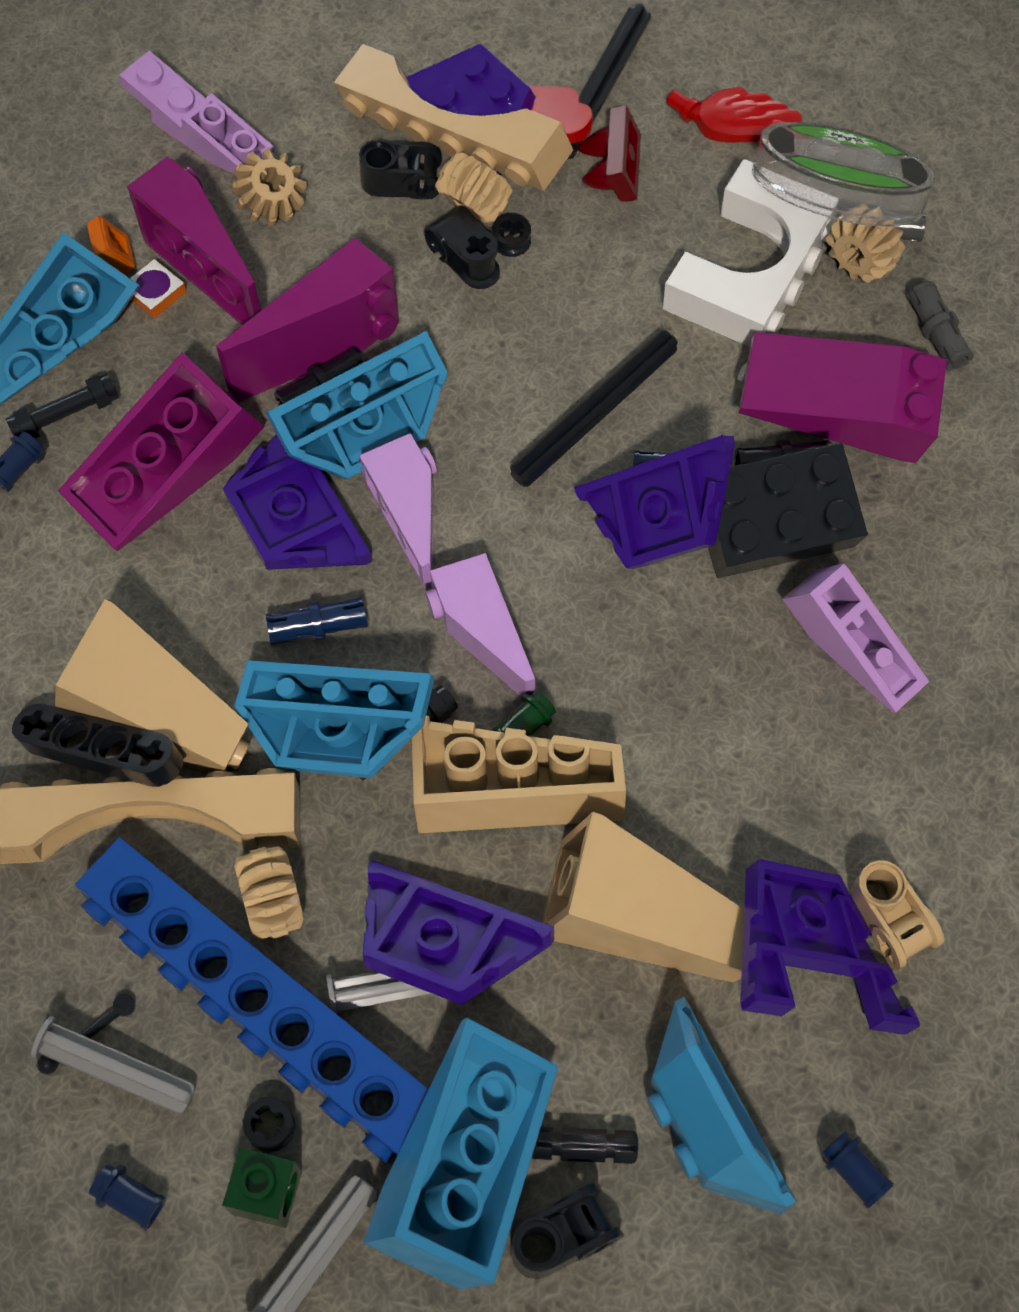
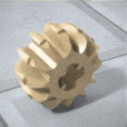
(280, 179)
(474, 186)
(865, 249)
(269, 892)

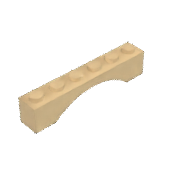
(517, 143)
(247, 808)

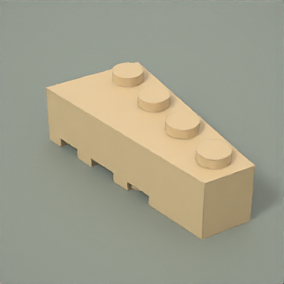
(510, 779)

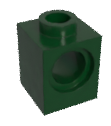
(262, 1187)

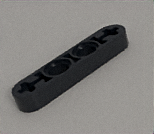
(99, 738)

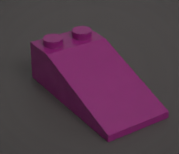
(189, 236)
(325, 313)
(847, 392)
(160, 453)

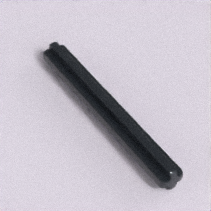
(613, 61)
(593, 408)

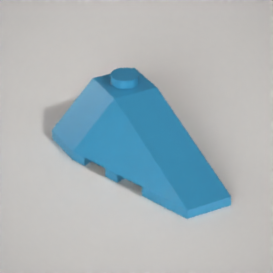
(58, 312)

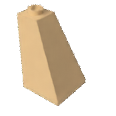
(136, 682)
(640, 905)

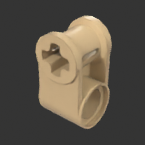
(895, 917)

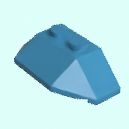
(363, 408)
(332, 715)
(710, 1119)

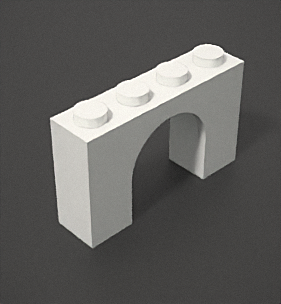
(749, 302)

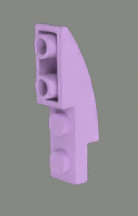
(189, 117)

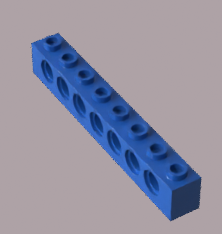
(127, 874)

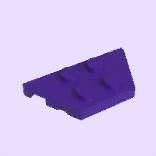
(472, 85)
(664, 503)
(293, 513)
(443, 936)

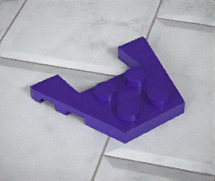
(810, 924)

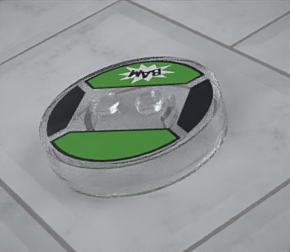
(842, 174)

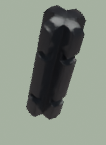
(586, 1145)

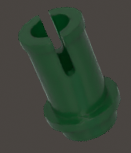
(529, 715)

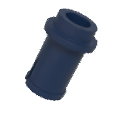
(18, 458)
(856, 1169)
(126, 1196)

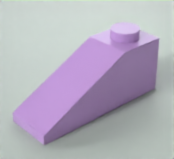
(403, 489)
(479, 619)
(855, 634)

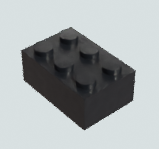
(787, 511)

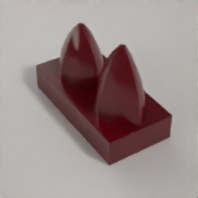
(621, 147)

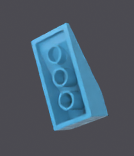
(464, 1160)

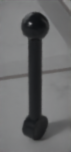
(122, 1006)

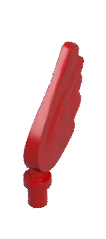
(732, 114)

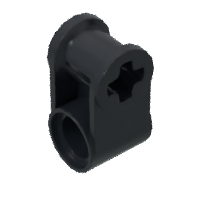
(396, 169)
(465, 247)
(567, 1232)

